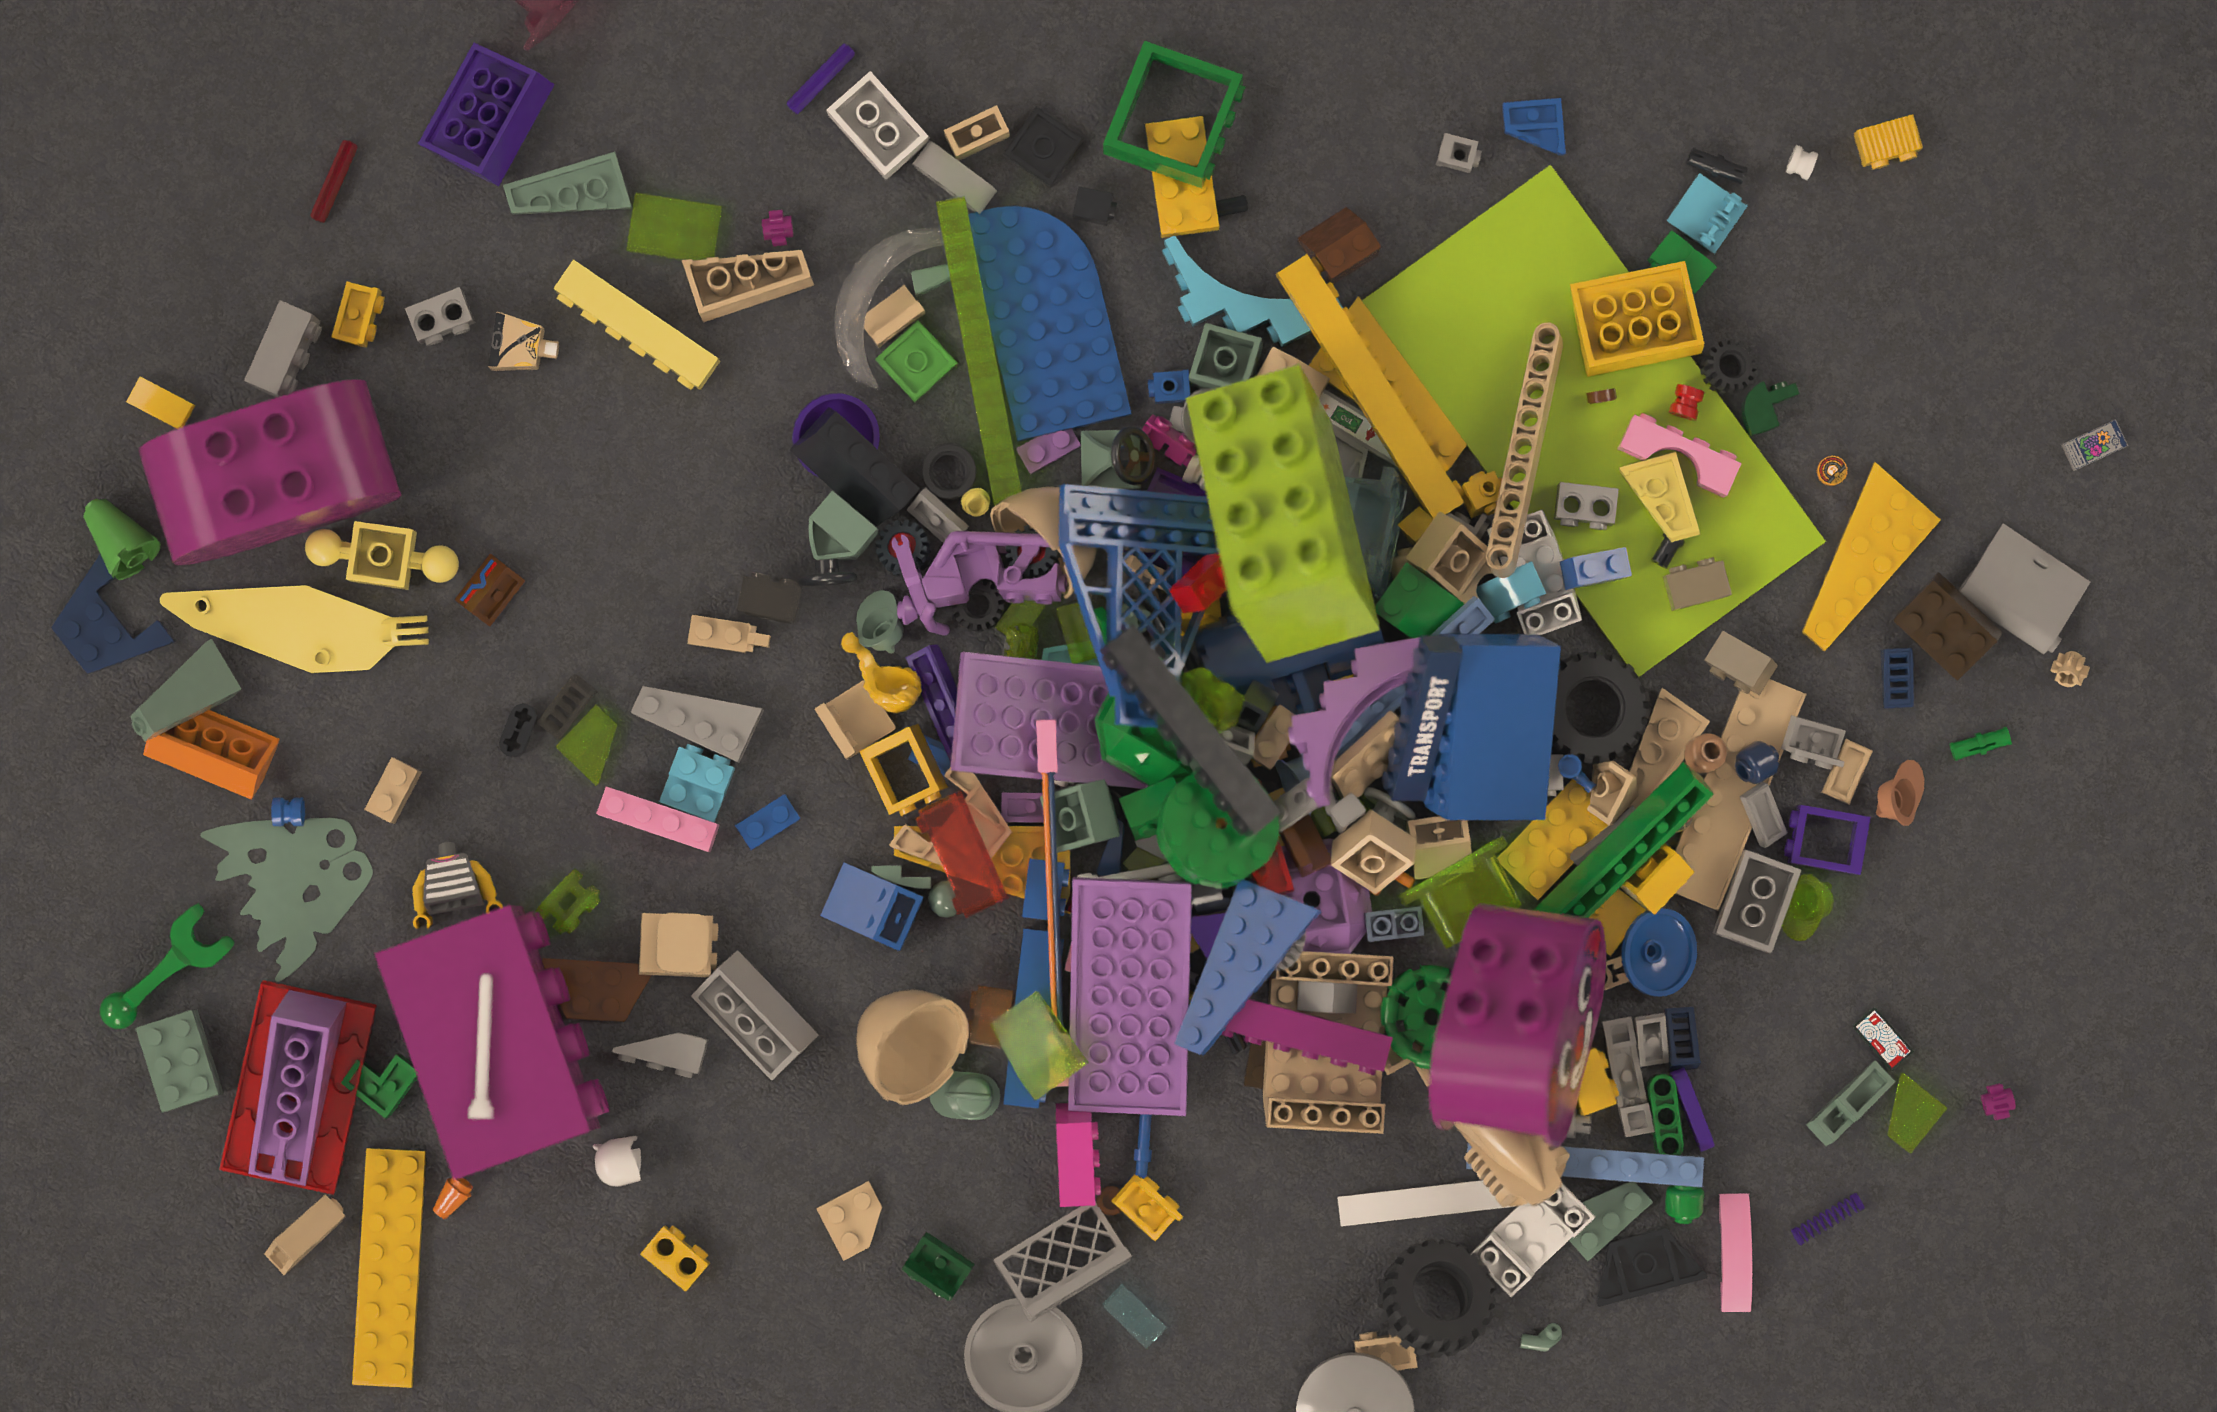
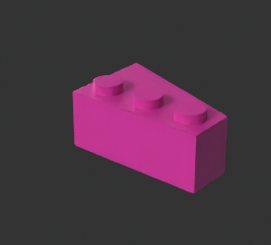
(1076, 1157)

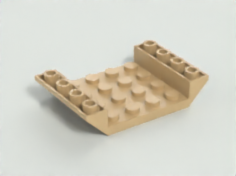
(1314, 1092)

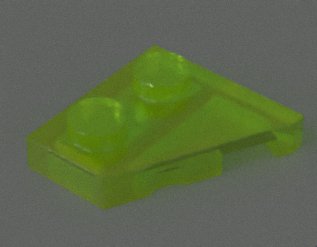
(1913, 1114)

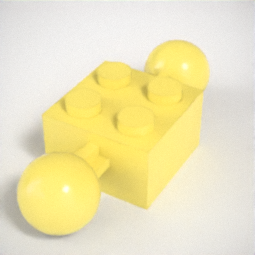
(381, 555)

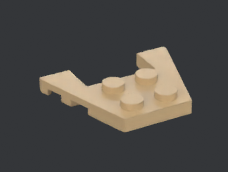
(984, 812)

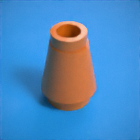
(452, 1196)

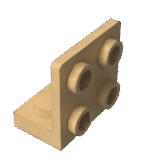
(855, 720)

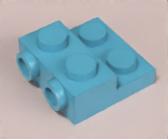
(697, 783)

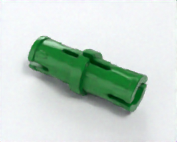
(1980, 743)

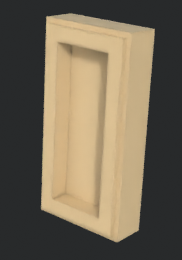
(1844, 780)

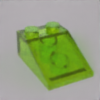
(1037, 1045)

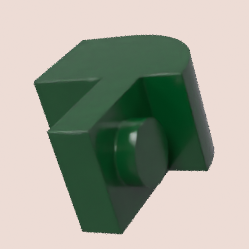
(1758, 408)

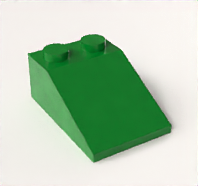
(1416, 603)

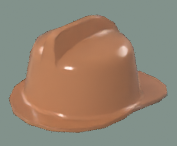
(1901, 795)

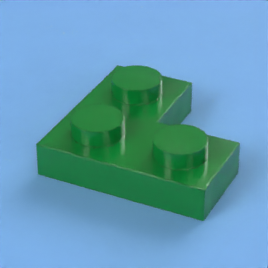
(385, 1090)

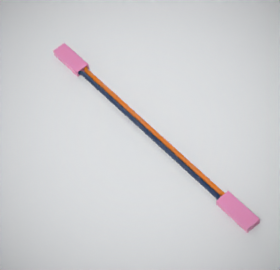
(1048, 763)

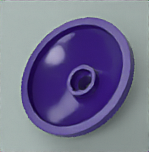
(848, 406)

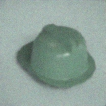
(878, 622)
(967, 1096)

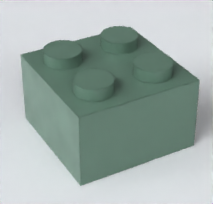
(1224, 358)

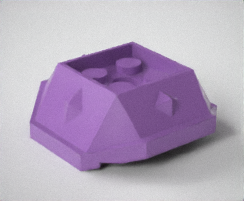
(1341, 903)

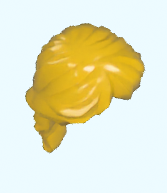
(890, 687)

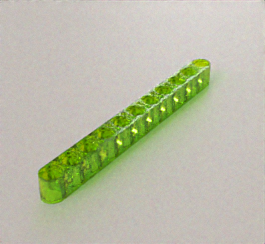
(978, 348)

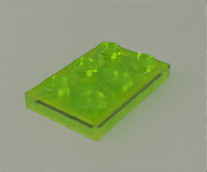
(673, 228)

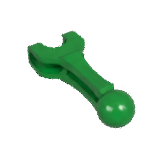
(121, 1009)

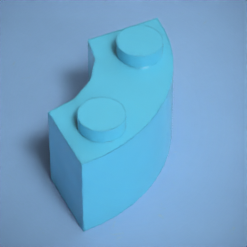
(1508, 593)

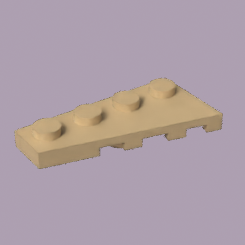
(1664, 742)

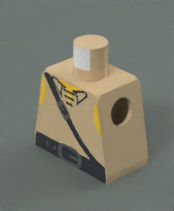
(519, 344)

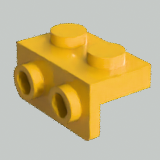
(357, 314)
(1146, 1206)

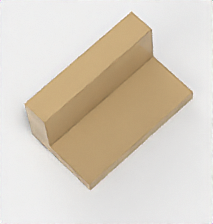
(892, 316)

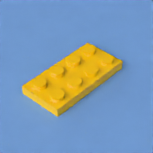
(1180, 205)
(1545, 846)

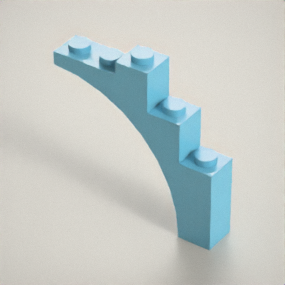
(1243, 311)

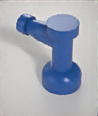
(1571, 767)

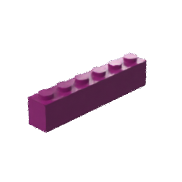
(1311, 1035)

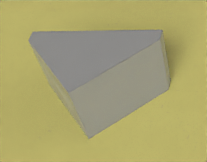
(1326, 997)

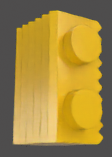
(1888, 141)

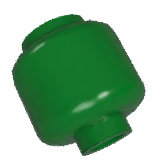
(1684, 1203)

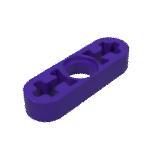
(1692, 1110)

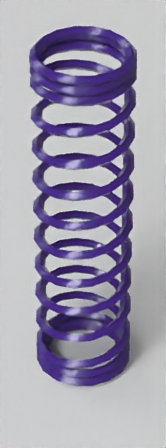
(1799, 1239)

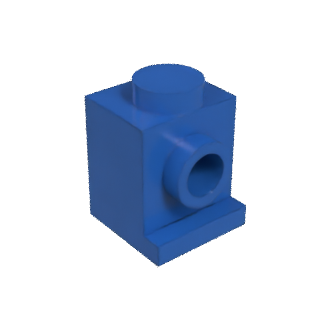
(1177, 395)

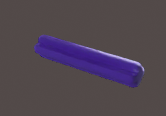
(820, 78)

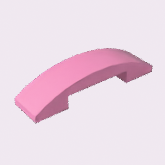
(1735, 1252)

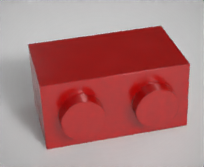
(1200, 585)

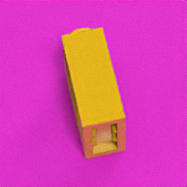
(927, 763)

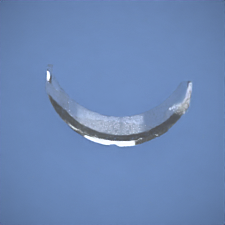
(859, 290)

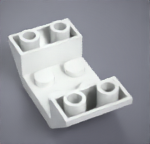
(1558, 605)
(1531, 1238)

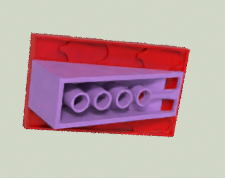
(289, 1099)

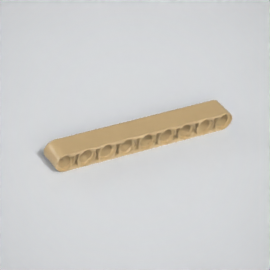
(1528, 462)

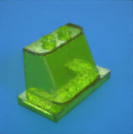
(1456, 890)

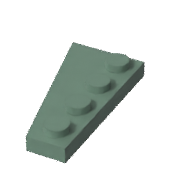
(573, 188)

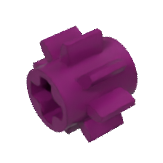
(777, 228)
(1998, 1101)

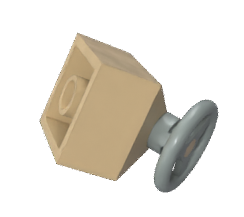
(1373, 847)

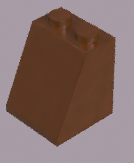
(1340, 245)

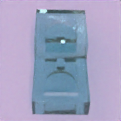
(1134, 1316)

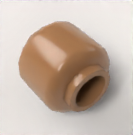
(1705, 753)

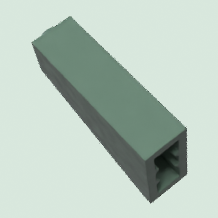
(192, 690)

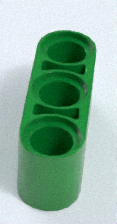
(1658, 1102)

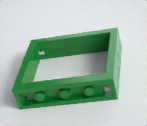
(1157, 163)

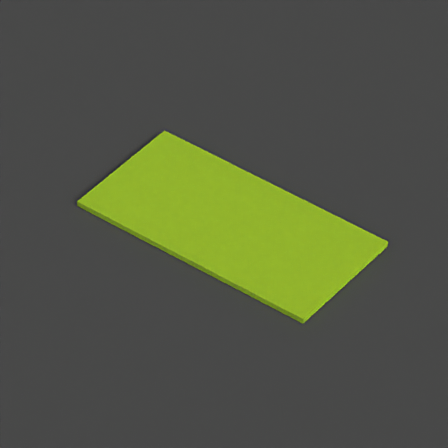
(1467, 334)

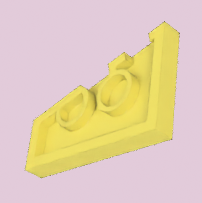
(1664, 494)

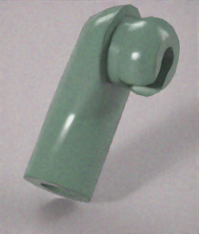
(1544, 1340)

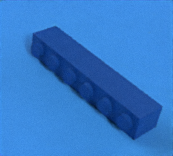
(1032, 976)

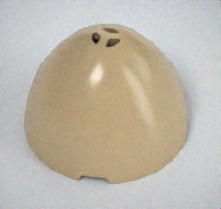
(1040, 511)
(910, 1043)

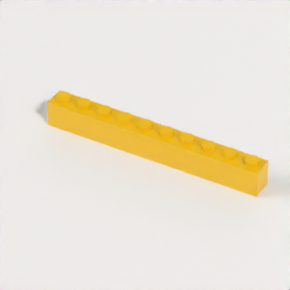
(1369, 386)

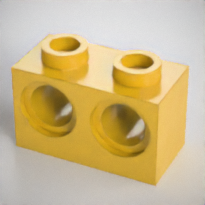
(671, 1263)

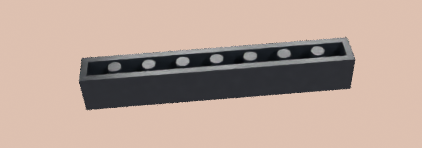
(1189, 731)

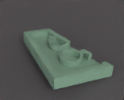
(1612, 1213)

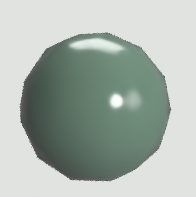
(940, 899)

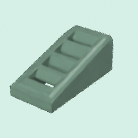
(930, 278)

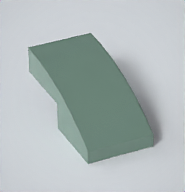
(894, 875)

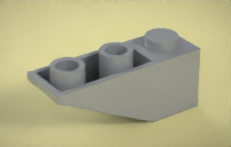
(674, 1050)

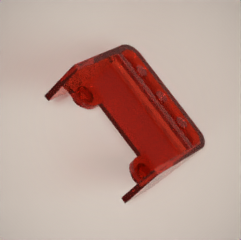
(962, 854)

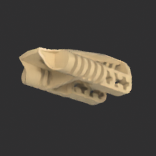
(1514, 1164)

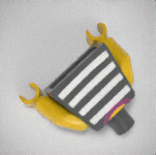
(451, 884)

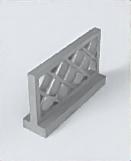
(1075, 1282)

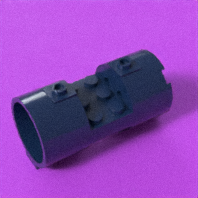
(1235, 660)

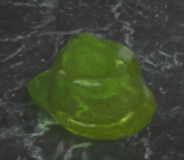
(1808, 906)

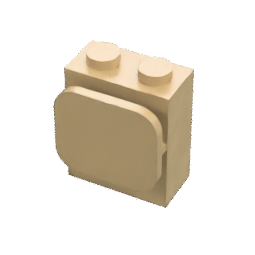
(677, 945)

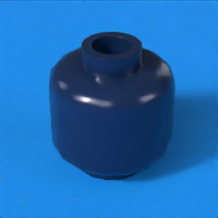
(1757, 762)

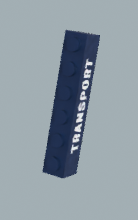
(1422, 718)

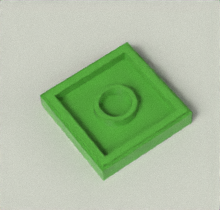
(916, 361)

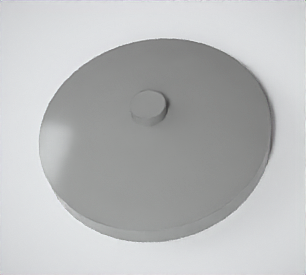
(1022, 1362)
(1355, 1385)

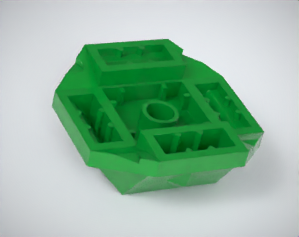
(1137, 750)

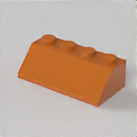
(217, 752)

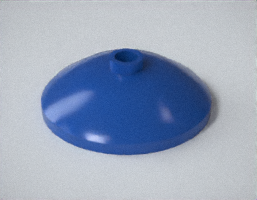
(1670, 953)

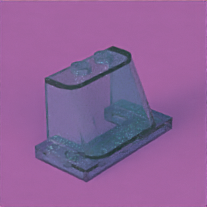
(1377, 512)

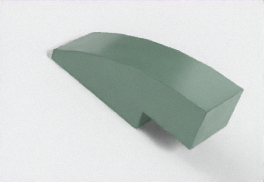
(1850, 1103)

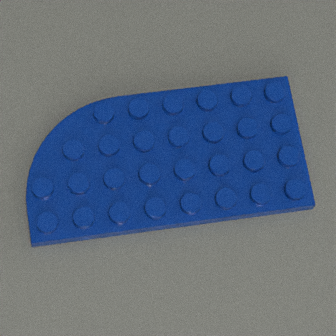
(1047, 322)

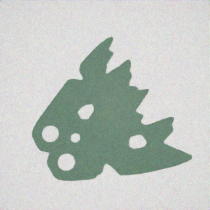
(285, 875)

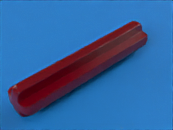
(333, 181)

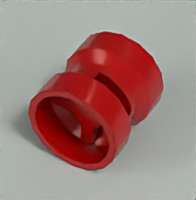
(1686, 402)

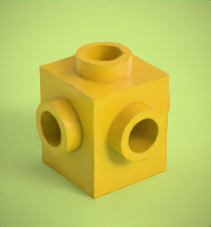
(1481, 493)

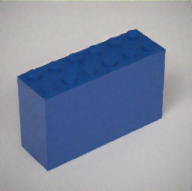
(1497, 730)

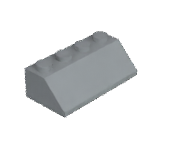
(754, 1015)

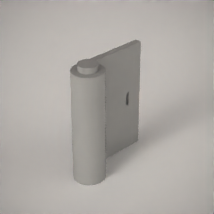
(2024, 589)

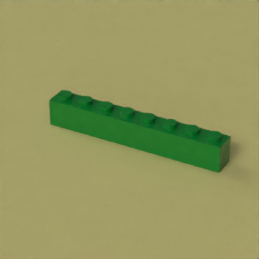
(1629, 845)

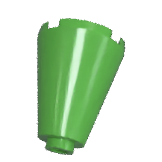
(119, 539)

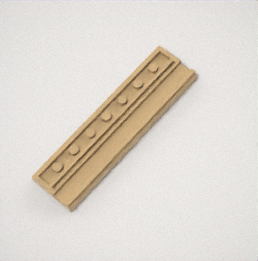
(1722, 825)

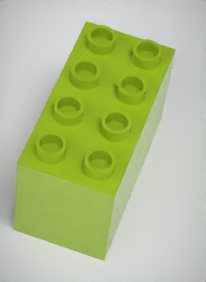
(1282, 514)

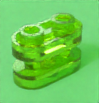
(568, 920)

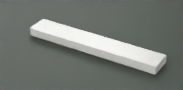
(1415, 1203)

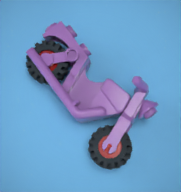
(962, 563)

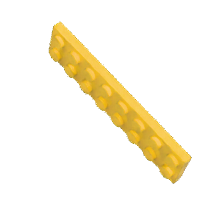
(389, 1267)

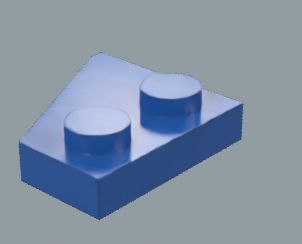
(1536, 123)

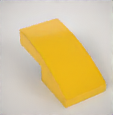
(160, 403)

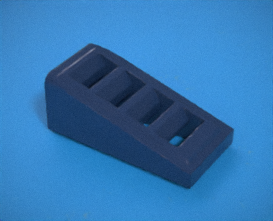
(1907, 654)
(1112, 856)
(1693, 1049)

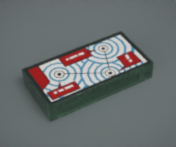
(1882, 1038)

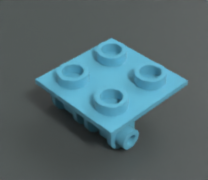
(1707, 213)

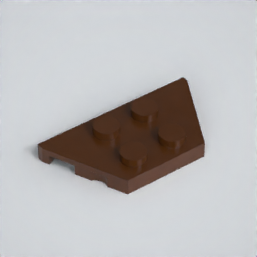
(599, 988)

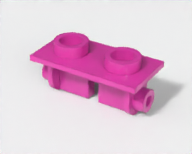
(1161, 432)

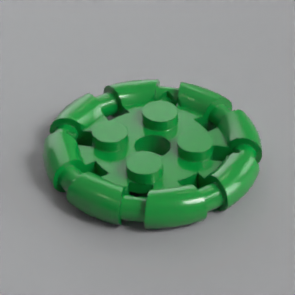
(1413, 1011)

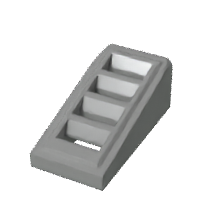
(1346, 812)

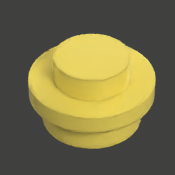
(975, 502)

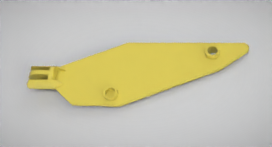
(297, 625)

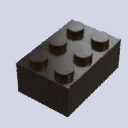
(1947, 626)

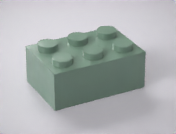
(179, 1060)

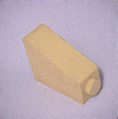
(305, 1234)

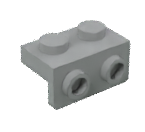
(1813, 741)
(1295, 805)

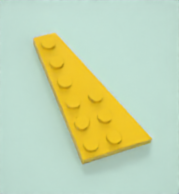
(1874, 545)
(1010, 859)

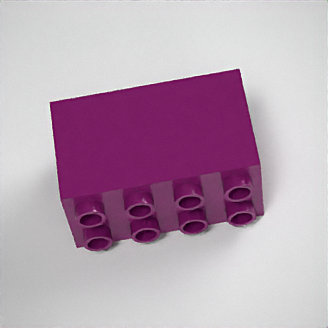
(532, 1054)

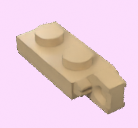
(725, 634)

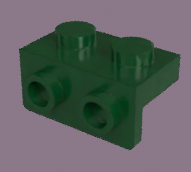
(937, 1267)

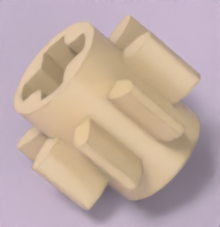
(2070, 669)

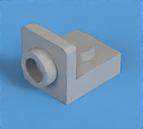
(1478, 529)

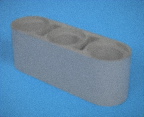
(954, 177)

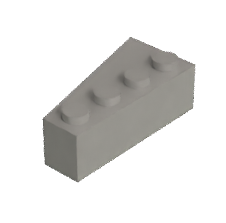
(706, 721)

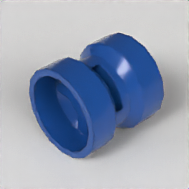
(285, 811)

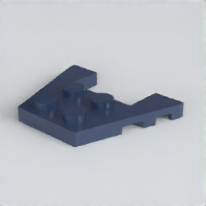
(96, 633)

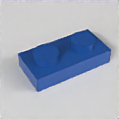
(768, 822)

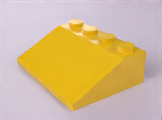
(1636, 318)

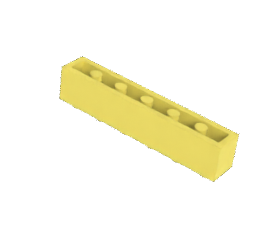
(637, 325)

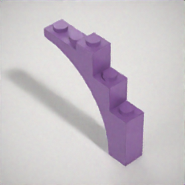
(1343, 701)

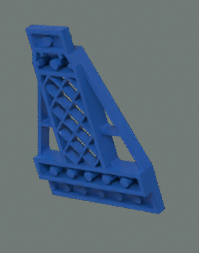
(1136, 523)

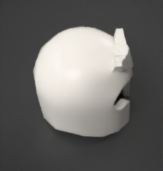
(617, 1163)

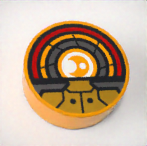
(1831, 470)

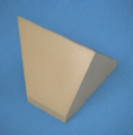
(1613, 791)

